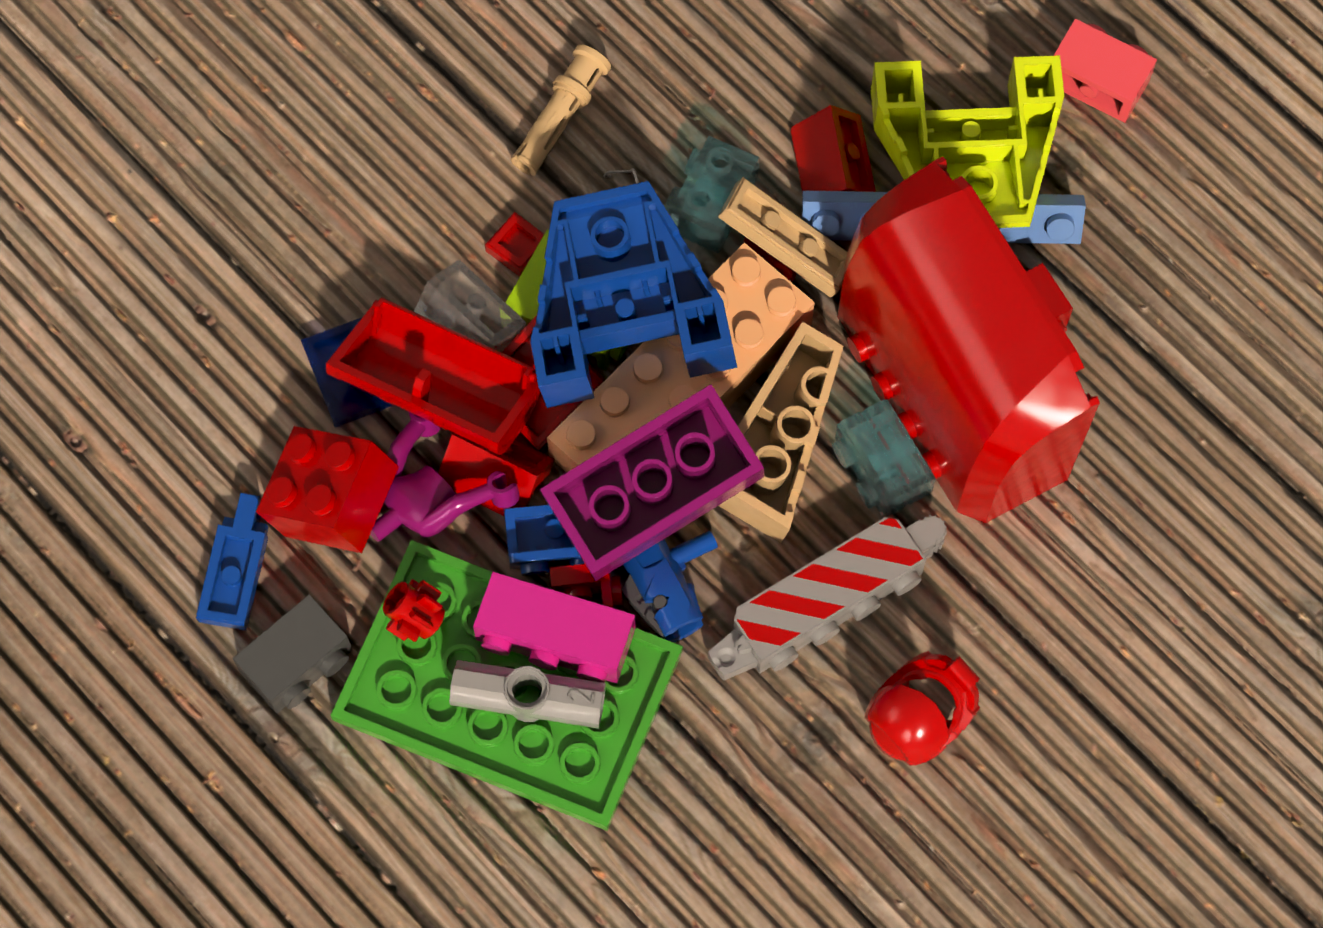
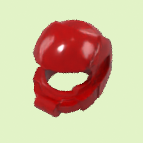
(911, 724)

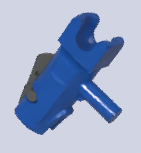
(660, 589)

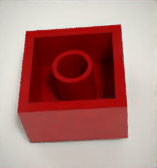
(327, 489)

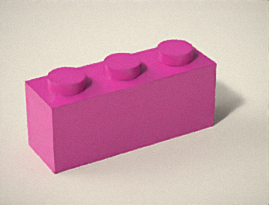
(553, 629)

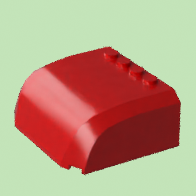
(963, 345)

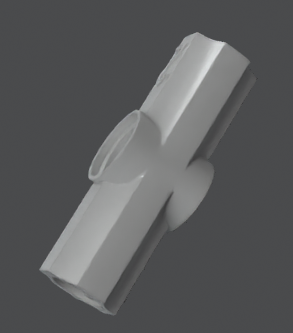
(494, 690)

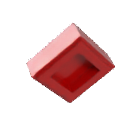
(514, 243)

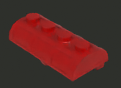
(438, 375)

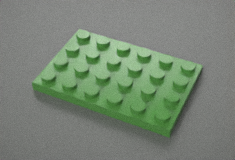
(404, 689)

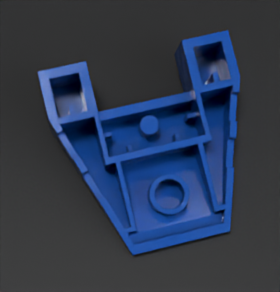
(616, 281)

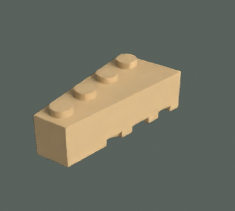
(784, 429)

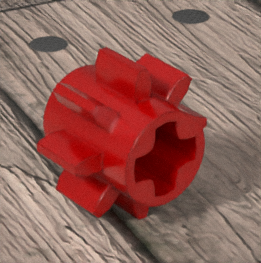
(413, 610)

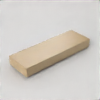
(785, 236)

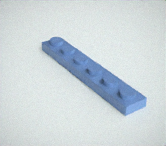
(1054, 220)

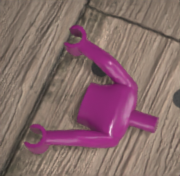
(424, 498)

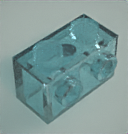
(709, 182)

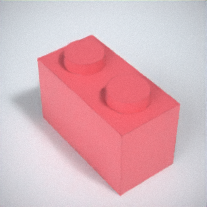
(1103, 69)

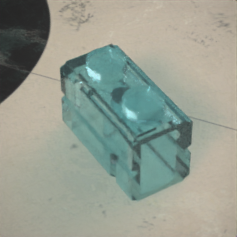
(883, 458)

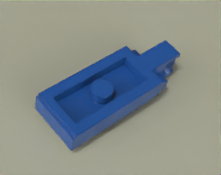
(234, 567)

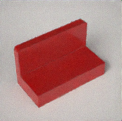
(832, 152)
(470, 465)

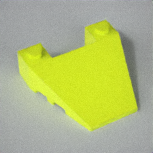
(992, 148)

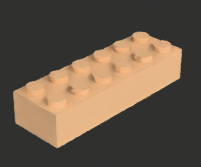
(762, 319)

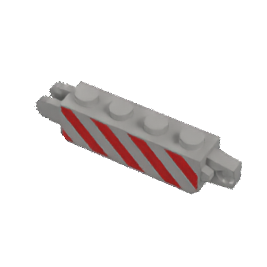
(826, 594)

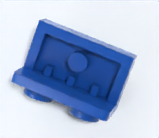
(537, 540)

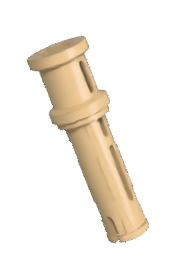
(569, 94)

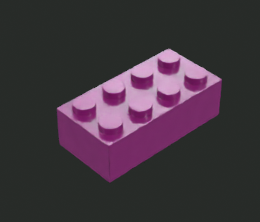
(653, 482)

